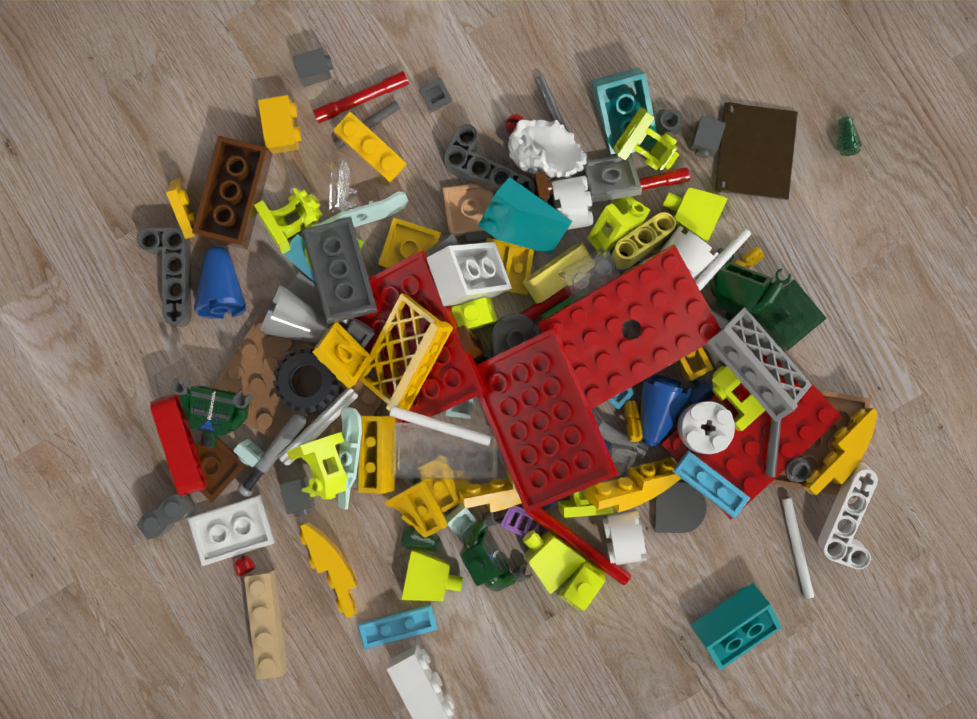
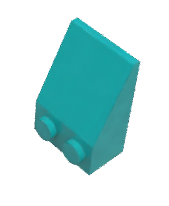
(618, 101)
(523, 219)

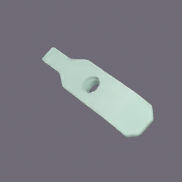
(373, 211)
(350, 448)

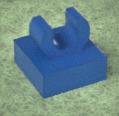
(702, 393)

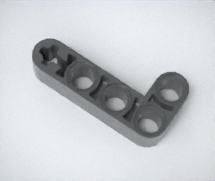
(470, 160)
(169, 277)

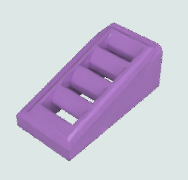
(515, 529)

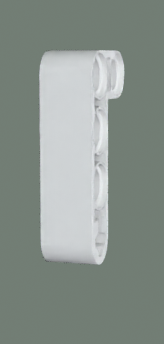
(853, 512)

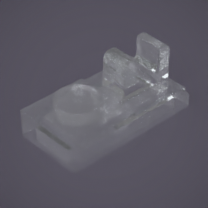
(339, 179)

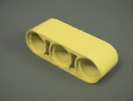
(650, 233)
(545, 280)

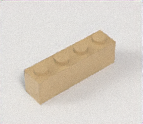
(265, 624)

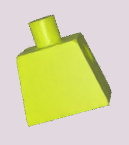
(696, 211)
(475, 313)
(551, 559)
(429, 578)
(582, 586)

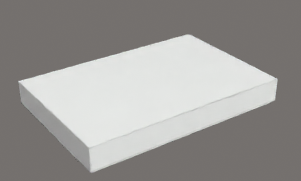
(231, 530)

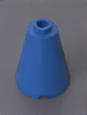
(218, 286)
(660, 407)

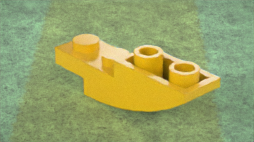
(851, 445)
(640, 486)
(497, 494)
(327, 556)

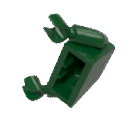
(741, 287)

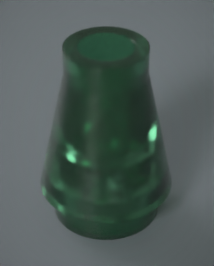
(848, 139)
(415, 541)

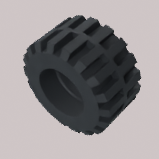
(285, 382)

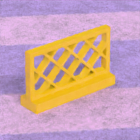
(416, 365)

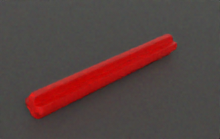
(580, 545)

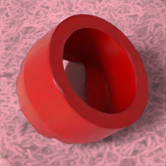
(510, 127)
(243, 565)

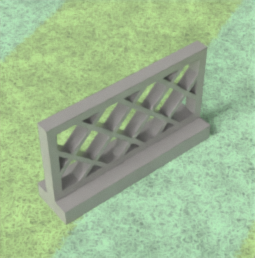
(751, 369)

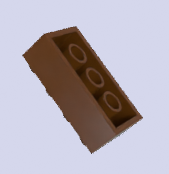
(231, 191)

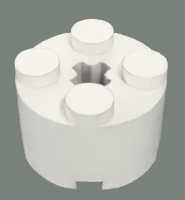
(573, 201)
(692, 250)
(716, 417)
(626, 537)

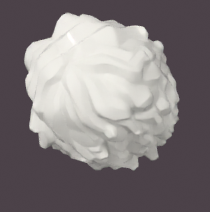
(545, 148)

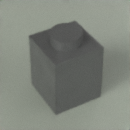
(313, 67)
(707, 137)
(296, 500)

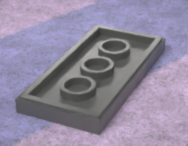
(339, 270)

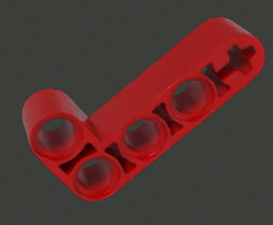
(178, 445)

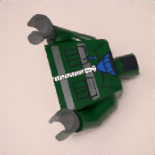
(211, 409)
(484, 558)

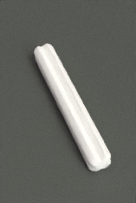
(321, 422)

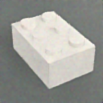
(468, 273)
(419, 686)

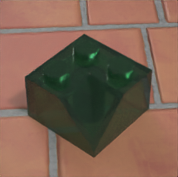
(790, 316)

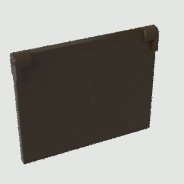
(756, 151)

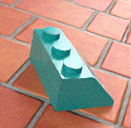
(736, 626)

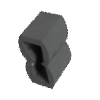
(164, 518)

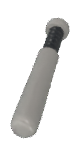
(280, 443)

